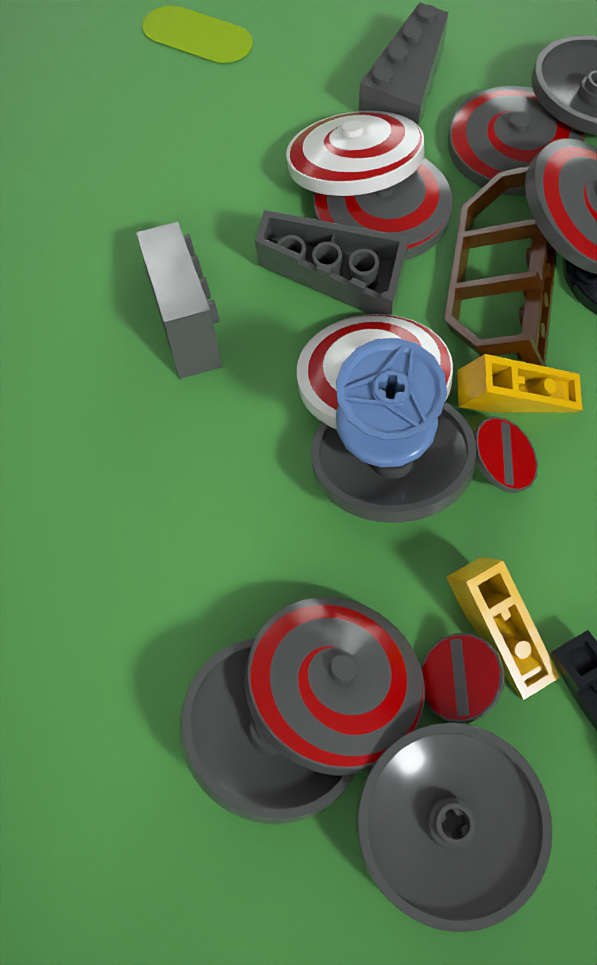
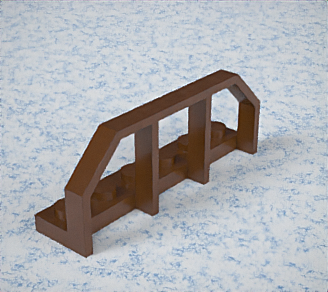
(535, 284)

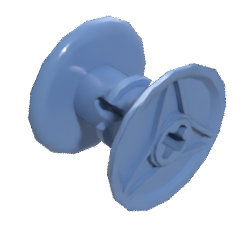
(389, 401)

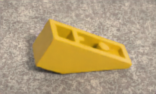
(517, 387)
(502, 619)

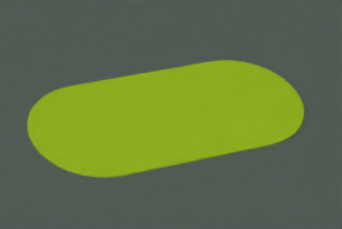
(197, 34)

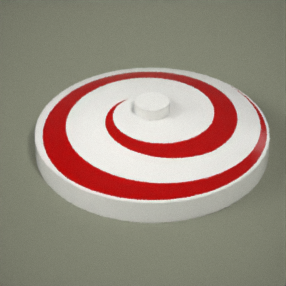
(355, 153)
(328, 349)

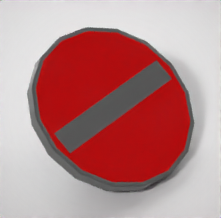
(505, 455)
(462, 678)

